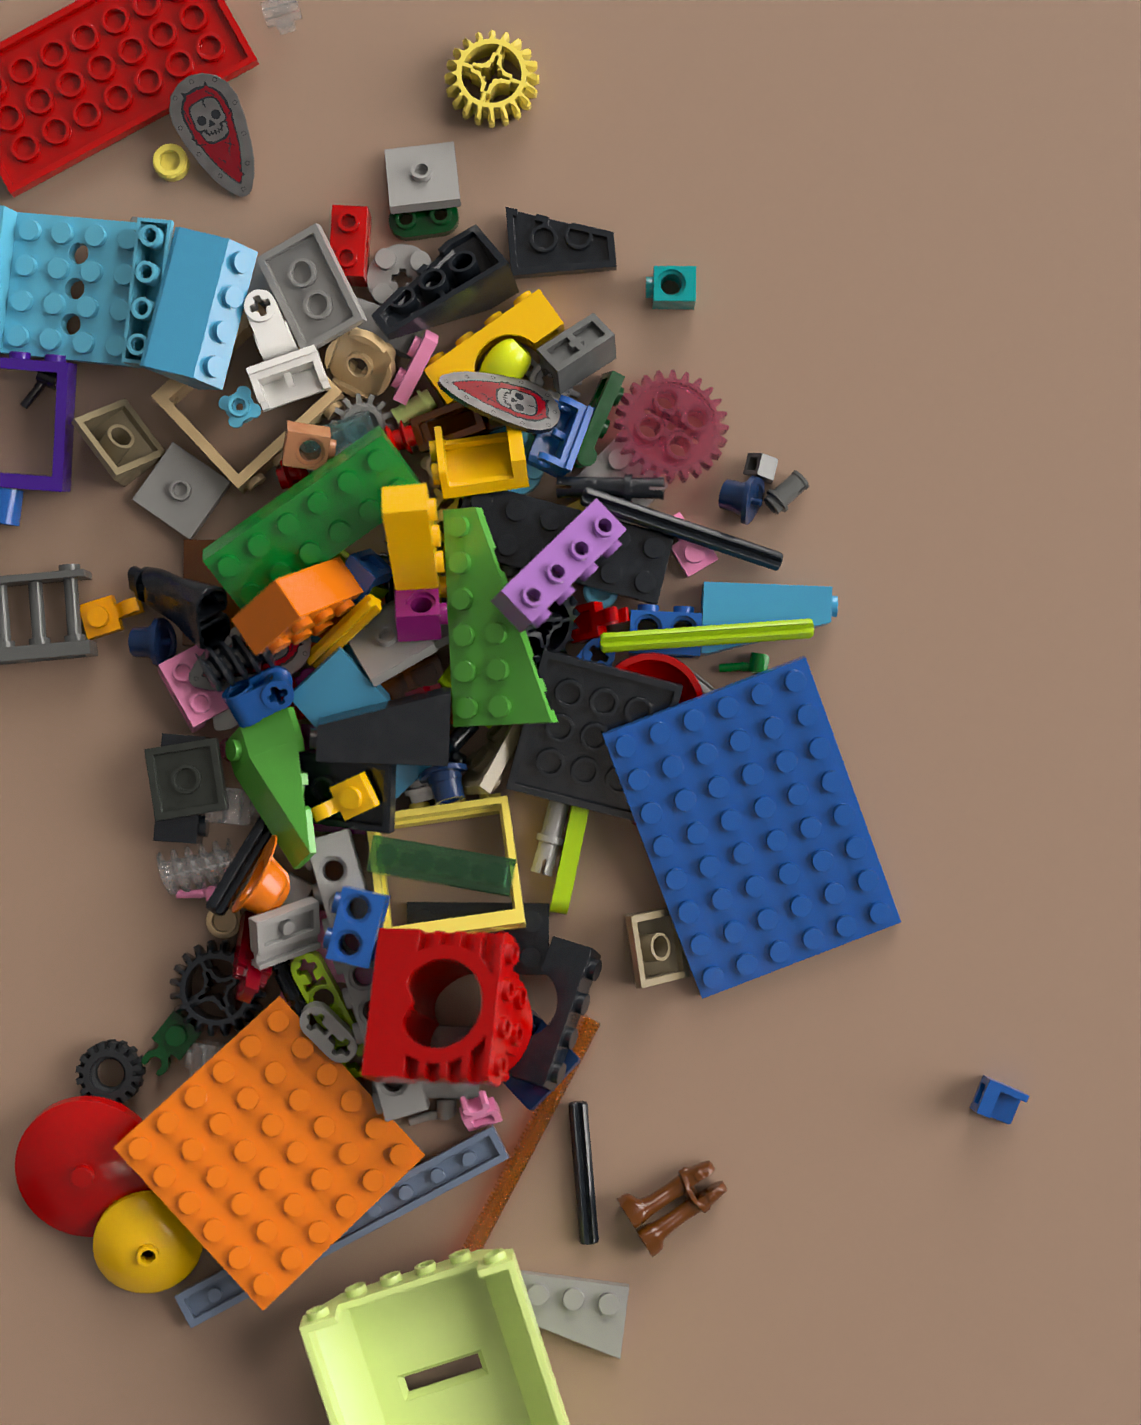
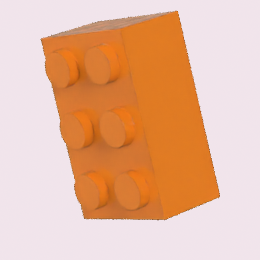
(298, 606)

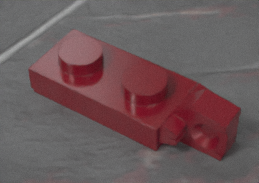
(249, 976)

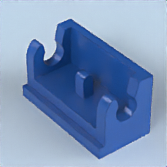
(557, 450)

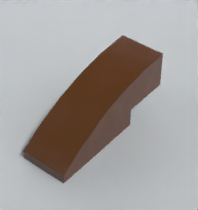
(455, 423)

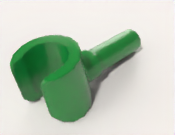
(758, 663)

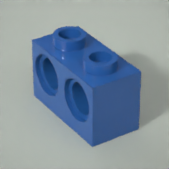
(665, 620)
(364, 929)

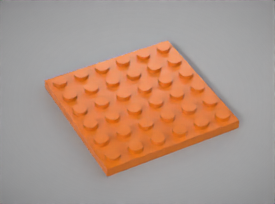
(269, 1153)

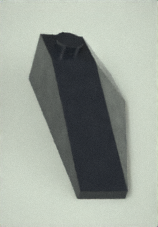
(459, 283)

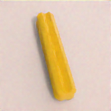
(345, 629)

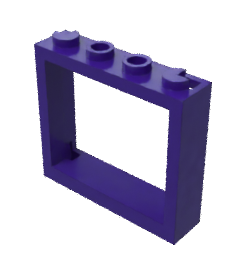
(63, 430)

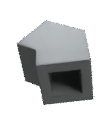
(761, 466)

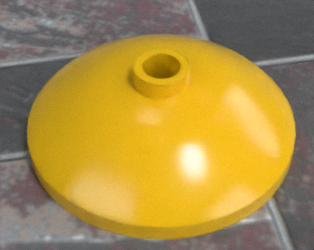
(138, 1225)

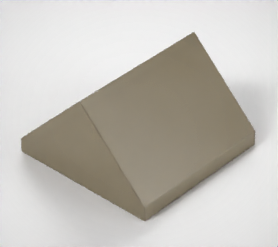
(120, 440)
(655, 948)

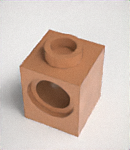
(296, 434)

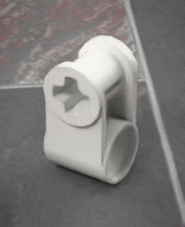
(271, 330)

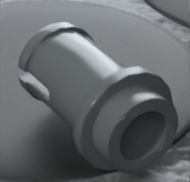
(786, 492)

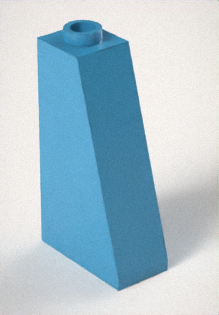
(752, 602)

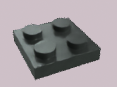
(186, 779)

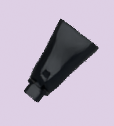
(186, 602)

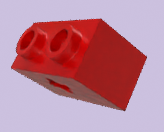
(351, 241)

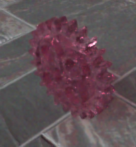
(655, 451)

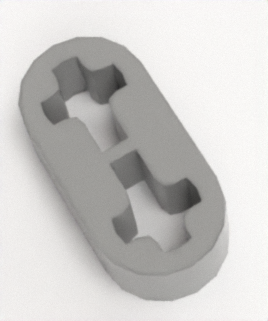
(322, 1038)

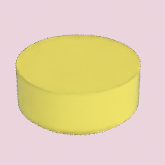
(171, 162)

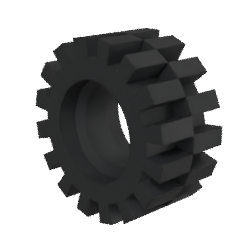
(125, 1056)

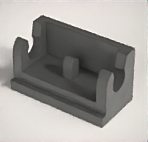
(577, 352)

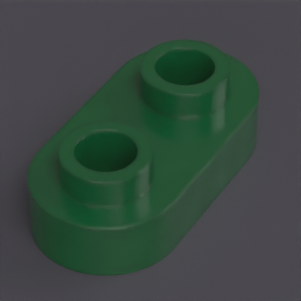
(424, 224)

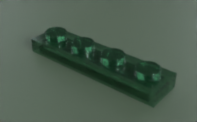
(441, 865)

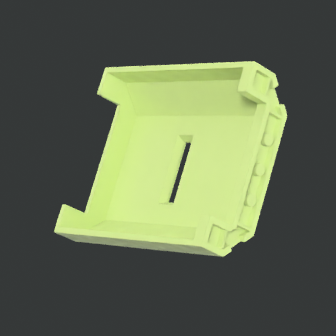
(426, 1318)

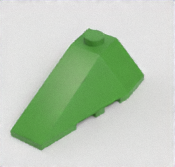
(270, 773)

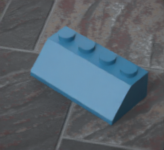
(198, 309)

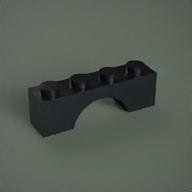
(572, 971)

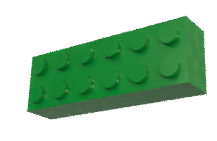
(309, 519)

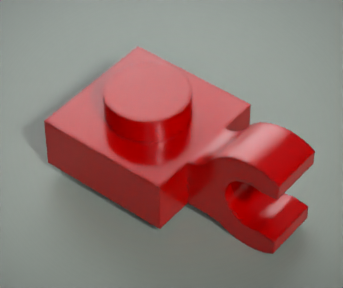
(594, 620)

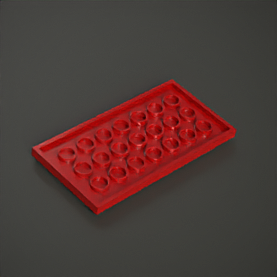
(102, 75)

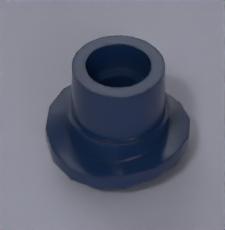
(742, 497)
(154, 641)
(445, 782)

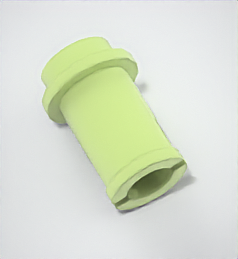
(416, 406)

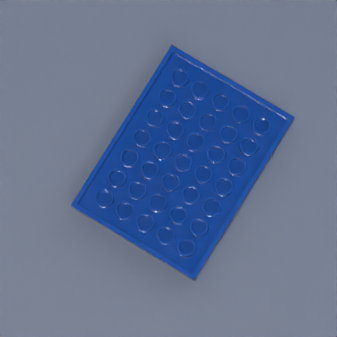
(752, 827)

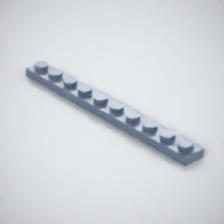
(414, 1189)

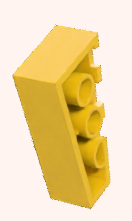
(413, 538)

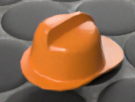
(267, 885)

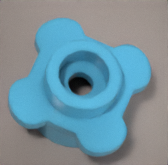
(238, 417)

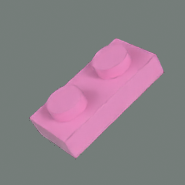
(407, 379)

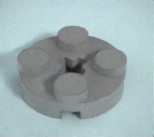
(389, 263)

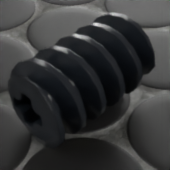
(232, 661)

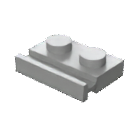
(284, 932)

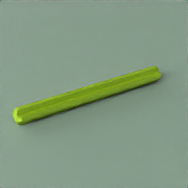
(706, 635)

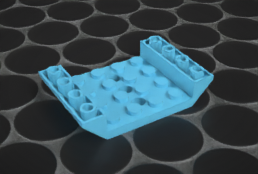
(118, 281)

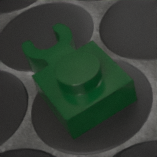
(173, 1039)

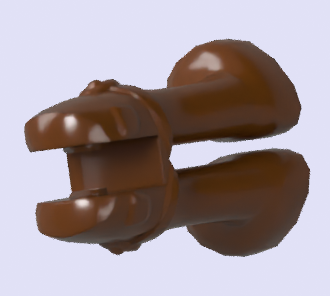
(641, 1209)

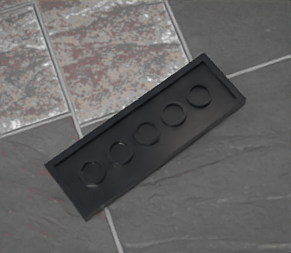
(526, 525)

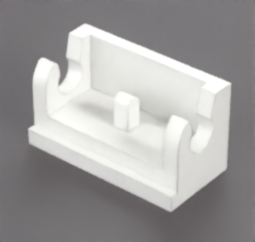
(288, 378)

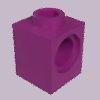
(419, 615)

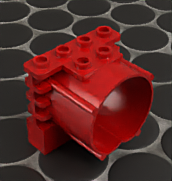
(406, 982)

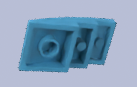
(341, 686)

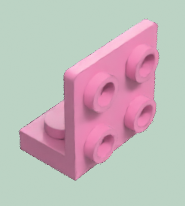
(193, 703)

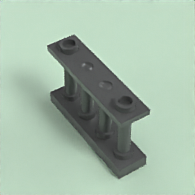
(40, 645)

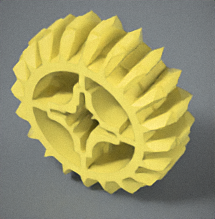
(466, 67)

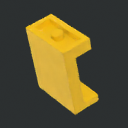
(478, 463)

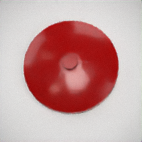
(70, 1162)

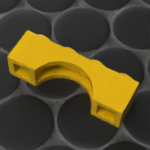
(529, 322)

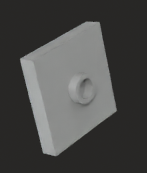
(422, 178)
(182, 491)
(381, 652)

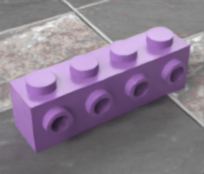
(558, 566)

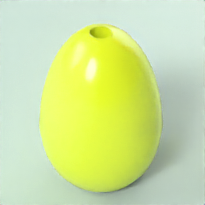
(507, 359)

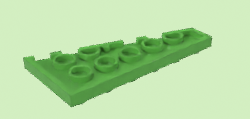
(488, 655)

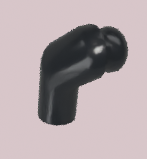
(457, 740)

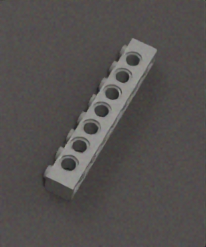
(341, 847)

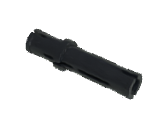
(620, 487)

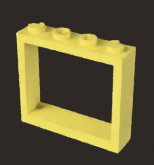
(424, 814)

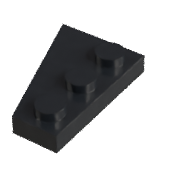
(556, 248)

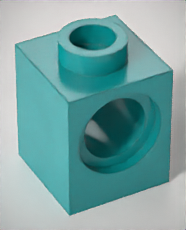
(686, 279)

